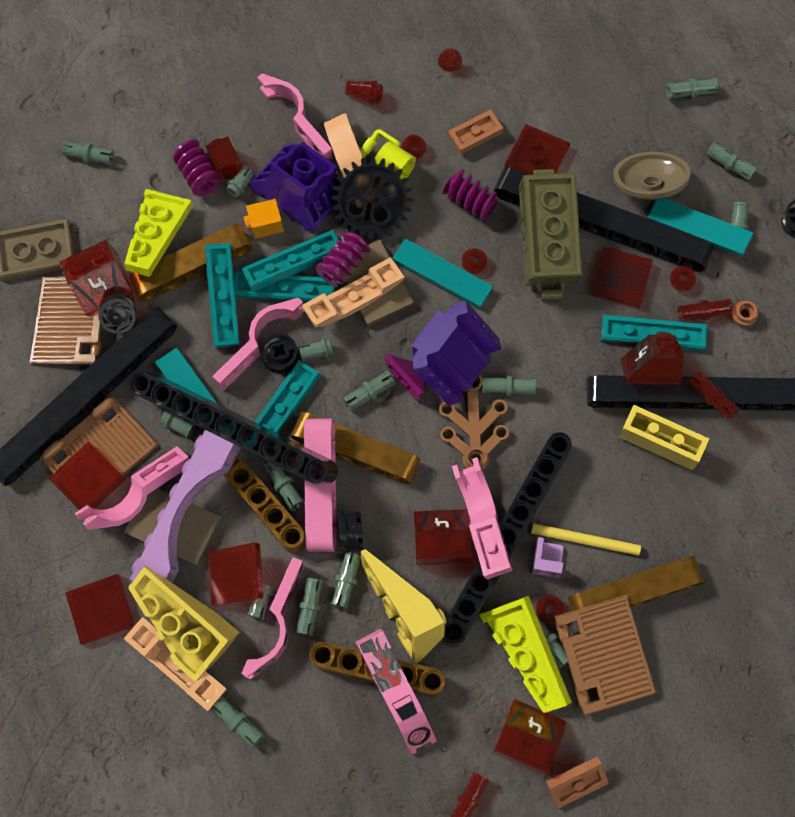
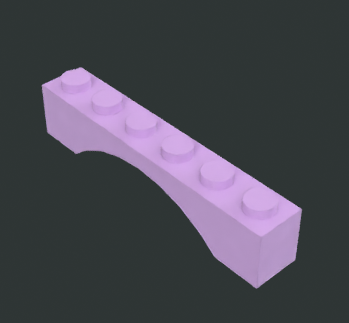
(209, 461)

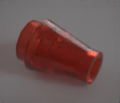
(366, 91)

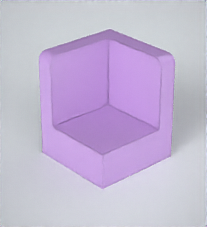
(547, 559)

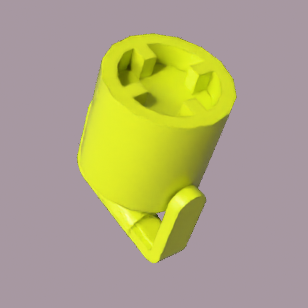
(390, 152)

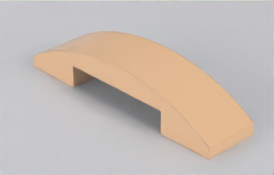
(347, 150)
(354, 296)
(145, 640)

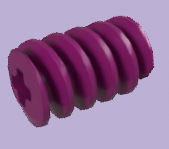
(196, 168)
(471, 195)
(341, 258)

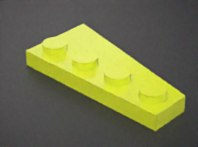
(157, 226)
(522, 637)

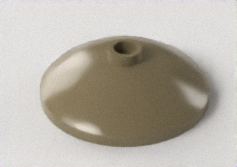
(651, 175)

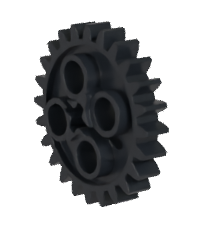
(350, 192)

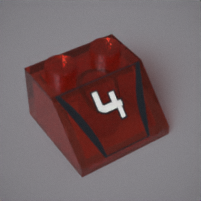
(95, 275)
(654, 361)
(442, 537)
(530, 737)

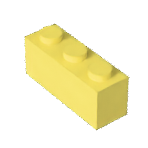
(663, 437)

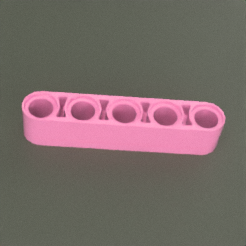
(320, 498)

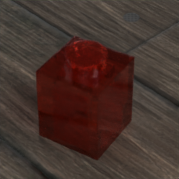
(223, 158)

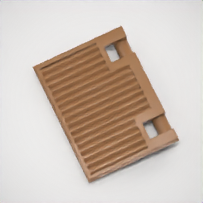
(63, 327)
(118, 441)
(605, 655)

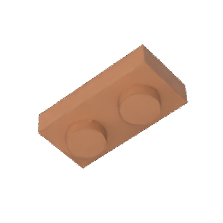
(475, 131)
(577, 782)

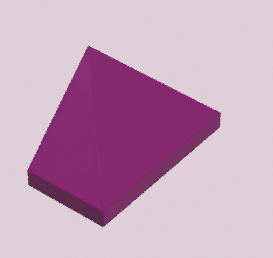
(404, 373)

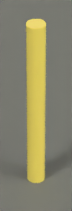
(586, 539)

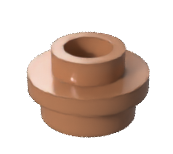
(748, 307)

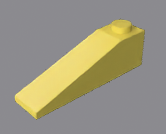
(415, 615)
(186, 625)

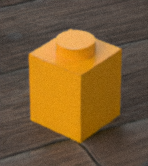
(263, 219)

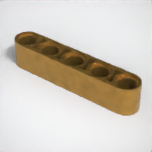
(187, 263)
(367, 452)
(267, 508)
(644, 585)
(362, 672)

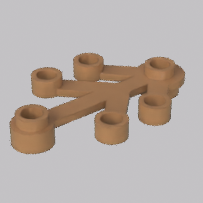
(474, 427)

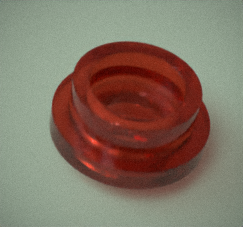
(450, 60)
(417, 141)
(471, 266)
(679, 284)
(549, 600)

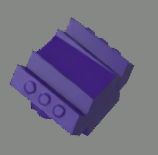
(300, 184)
(453, 351)

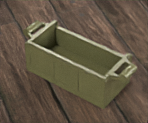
(550, 231)

